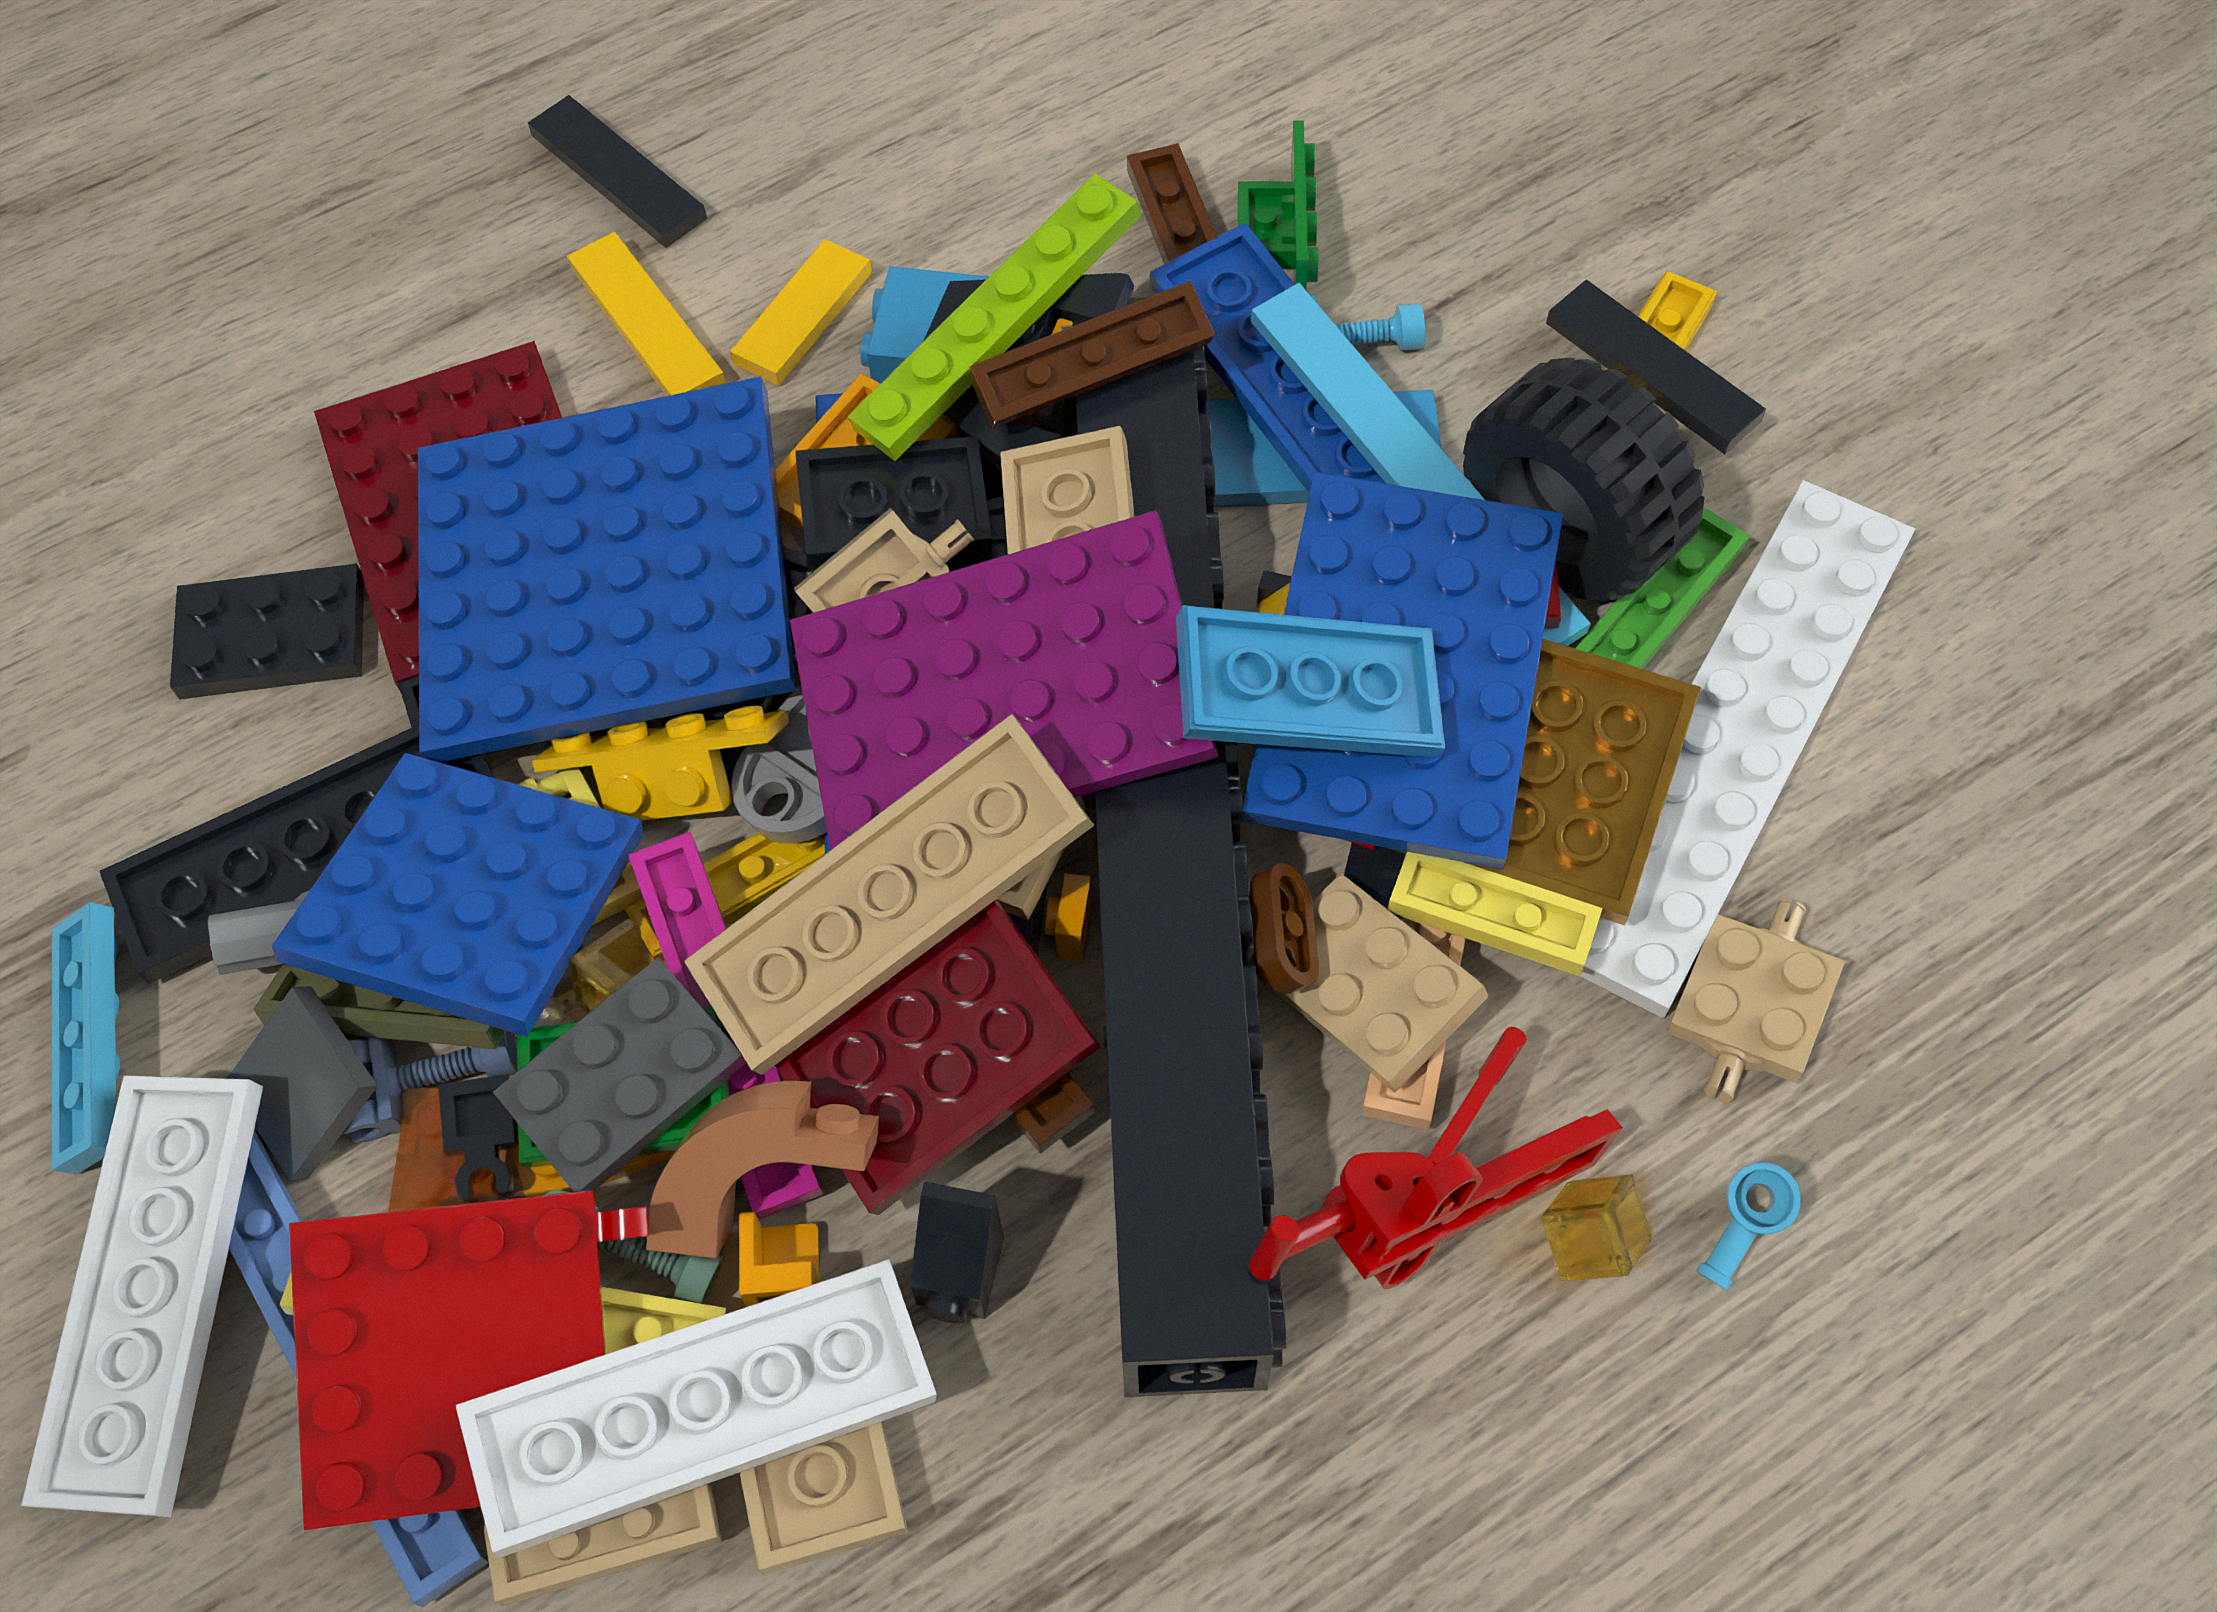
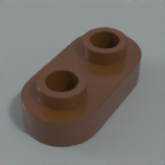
(1283, 929)

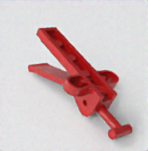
(1403, 1204)

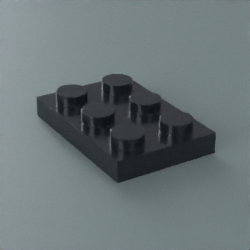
(925, 487)
(268, 631)

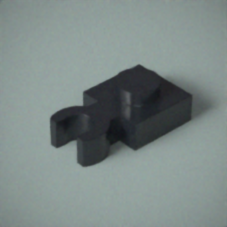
(477, 1127)

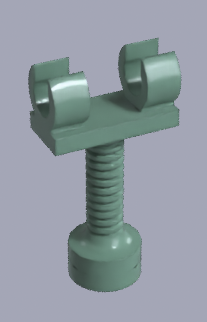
(691, 1274)

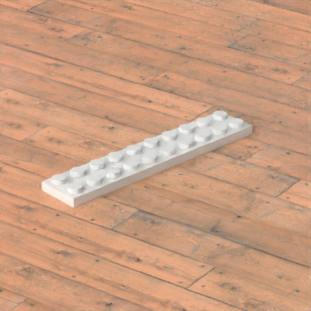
(1746, 732)

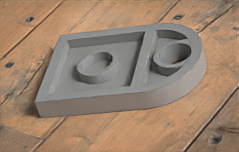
(781, 767)

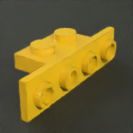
(666, 767)

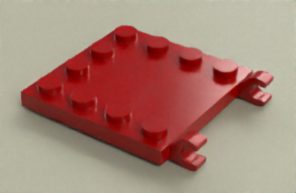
(423, 1315)

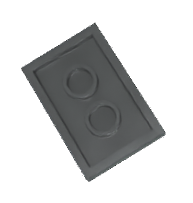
(620, 1078)

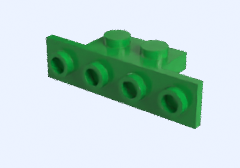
(1279, 212)

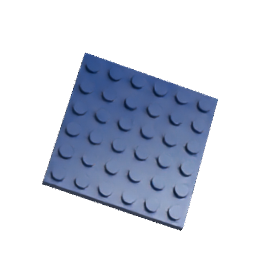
(600, 571)

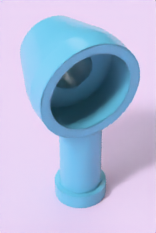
(1747, 1223)

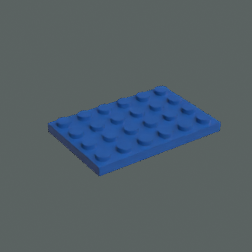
(1484, 588)

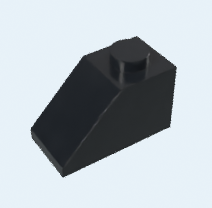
(955, 1252)

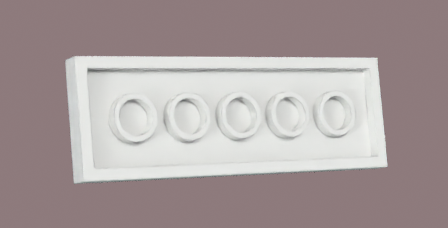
(144, 1297)
(692, 1407)

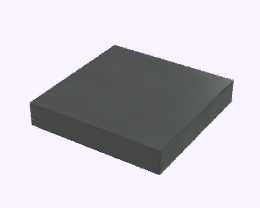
(308, 1082)

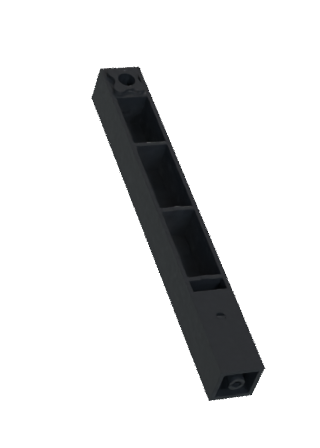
(1180, 976)

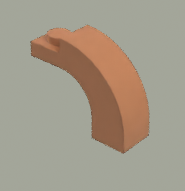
(751, 1128)

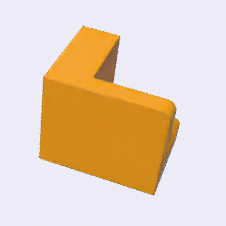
(776, 1258)

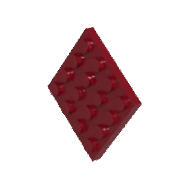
(943, 1052)

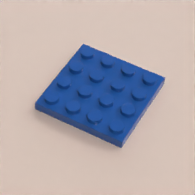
(461, 894)

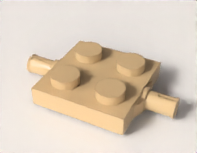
(879, 561)
(1756, 999)

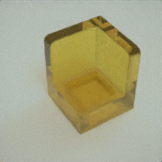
(607, 964)
(1597, 1228)

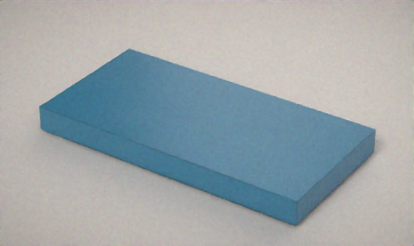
(1253, 471)
(1308, 682)

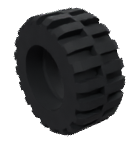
(1603, 458)

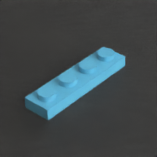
(83, 1037)

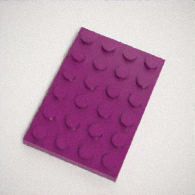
(1055, 634)

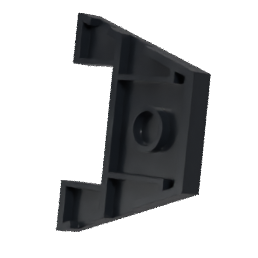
(1084, 300)

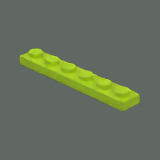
(995, 315)

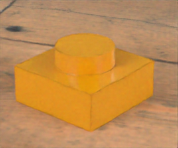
(1070, 917)

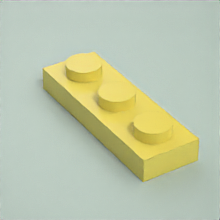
(1496, 911)

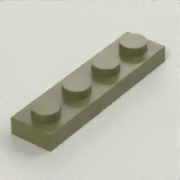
(377, 1015)

